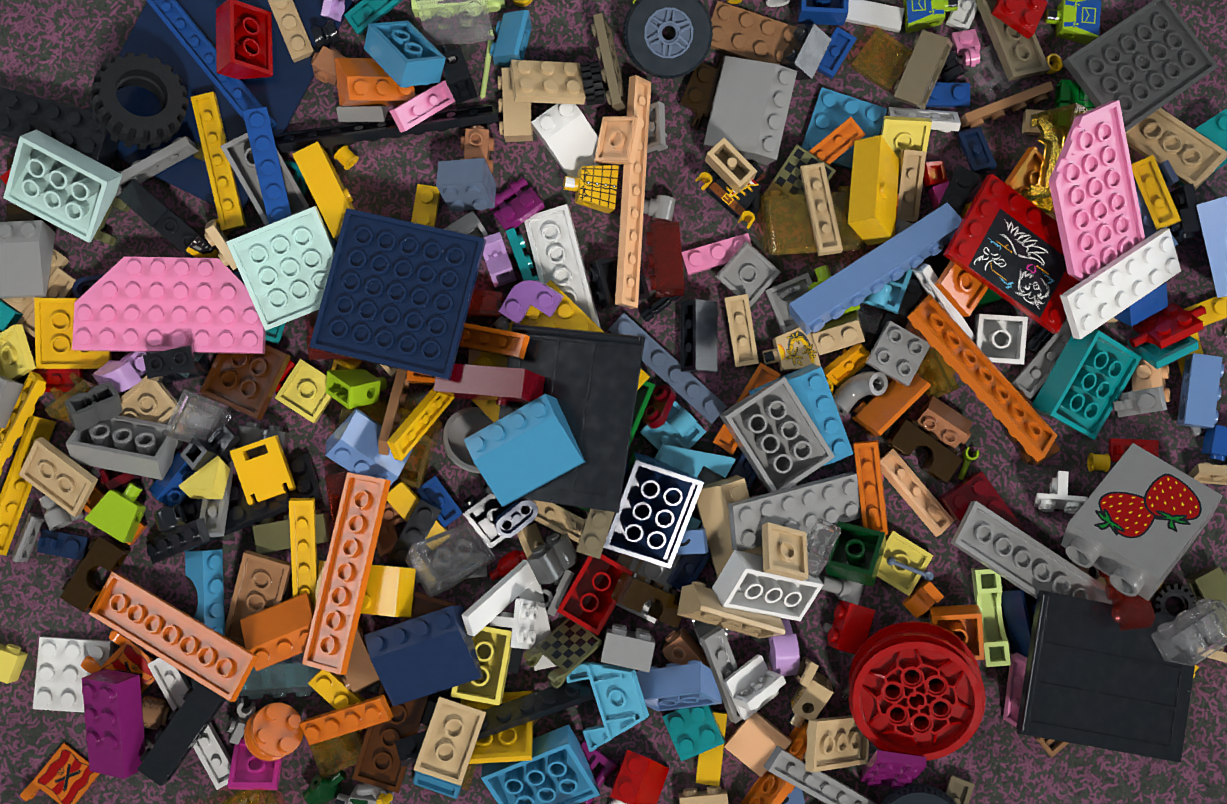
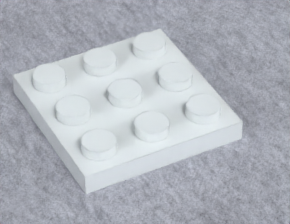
(60, 671)

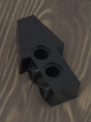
(159, 216)

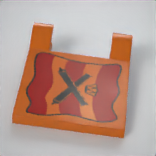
(126, 658)
(63, 777)

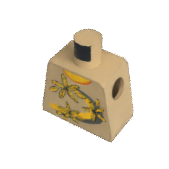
(792, 351)
(810, 701)

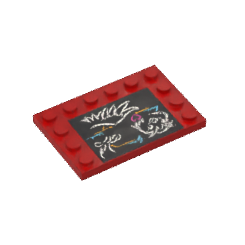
(1014, 252)

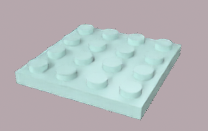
(285, 266)

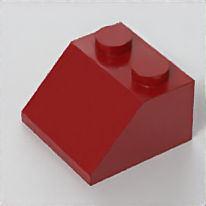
(638, 780)

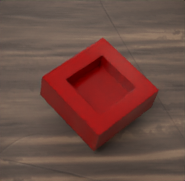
(934, 174)

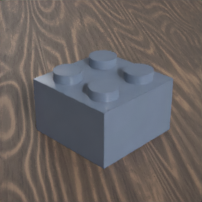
(466, 184)

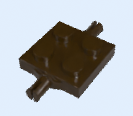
(701, 91)

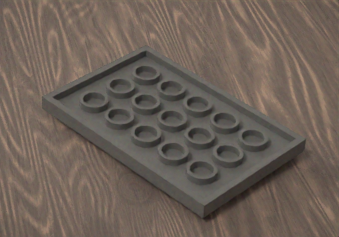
(1141, 62)

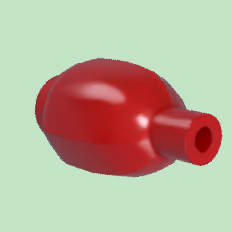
(507, 564)

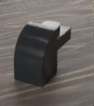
(201, 452)

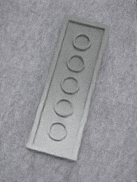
(795, 508)

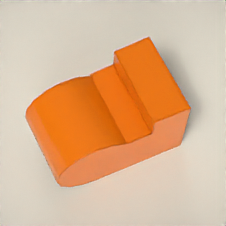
(922, 598)

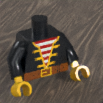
(743, 205)

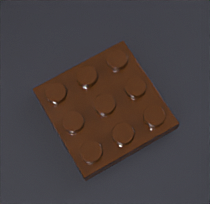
(246, 380)

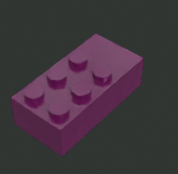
(113, 722)

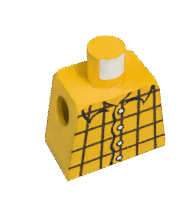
(594, 187)

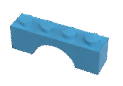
(206, 572)

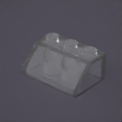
(1194, 633)

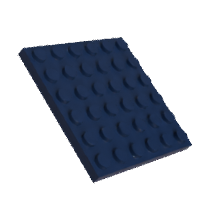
(398, 294)

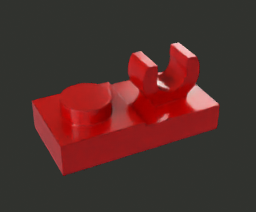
(1118, 447)

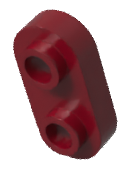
(659, 406)

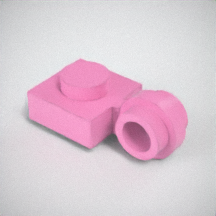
(968, 45)

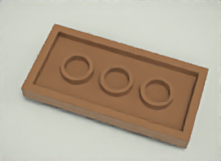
(749, 34)
(258, 586)

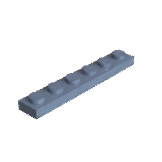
(670, 372)

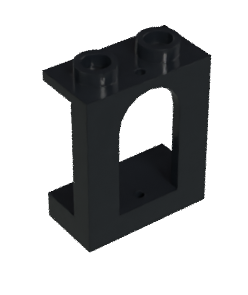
(181, 361)

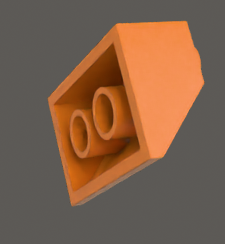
(367, 84)
(885, 409)
(278, 630)

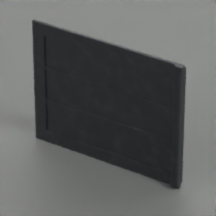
(597, 391)
(1102, 683)

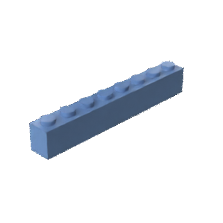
(875, 270)

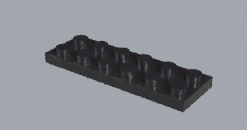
(242, 514)

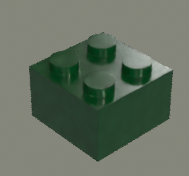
(856, 554)

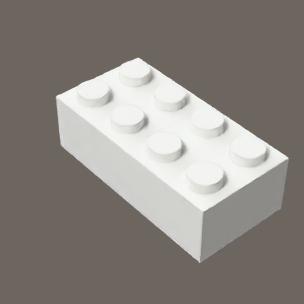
(748, 588)

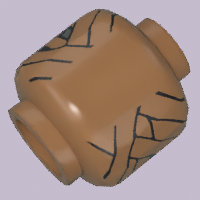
(154, 712)

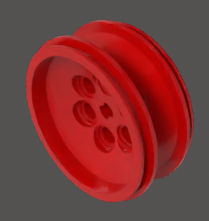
(933, 654)

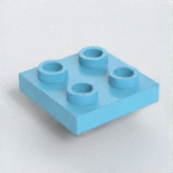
(891, 295)
(678, 430)

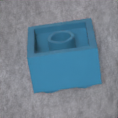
(512, 38)

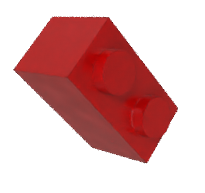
(850, 626)

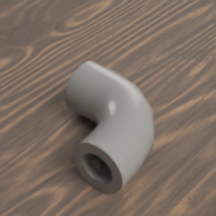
(857, 387)

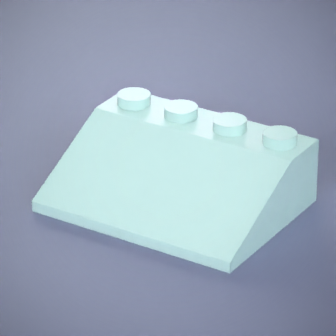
(61, 184)

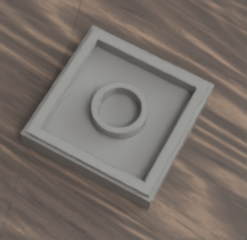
(748, 273)

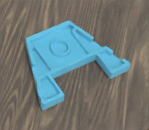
(692, 463)
(617, 698)

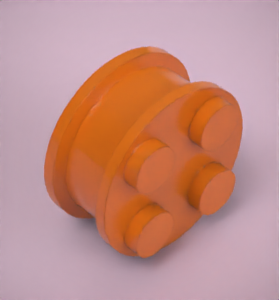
(273, 732)

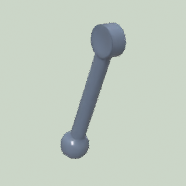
(926, 575)

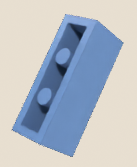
(1200, 391)

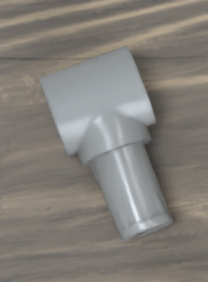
(660, 208)
(844, 589)

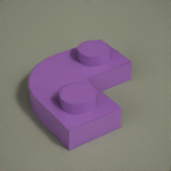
(527, 294)

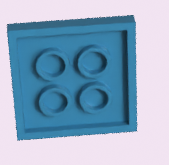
(833, 110)

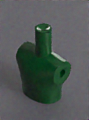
(324, 789)

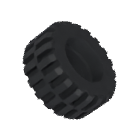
(147, 74)

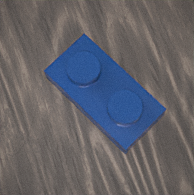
(836, 52)
(950, 95)
(437, 493)

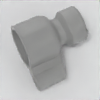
(55, 515)

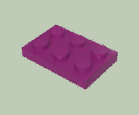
(892, 769)

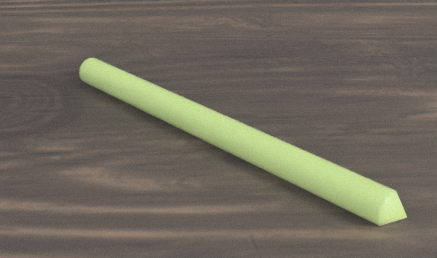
(486, 69)

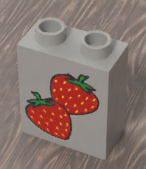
(1139, 522)

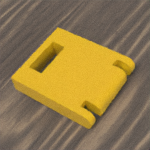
(265, 473)

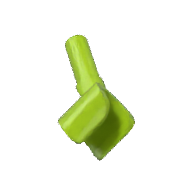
(967, 460)

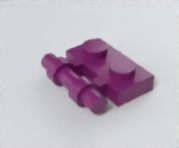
(520, 208)

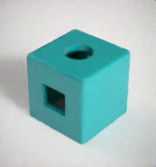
(8, 316)

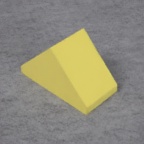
(208, 481)

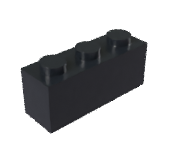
(699, 336)

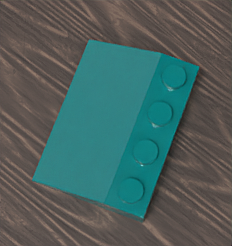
(1086, 382)

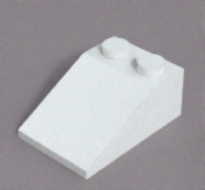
(567, 137)

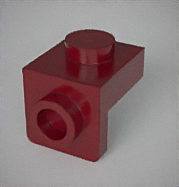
(110, 482)

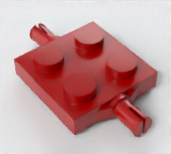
(1168, 326)

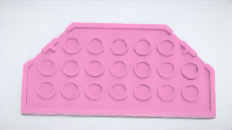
(1095, 192)
(167, 306)

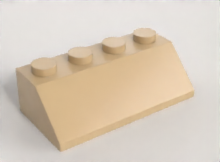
(714, 515)
(704, 606)

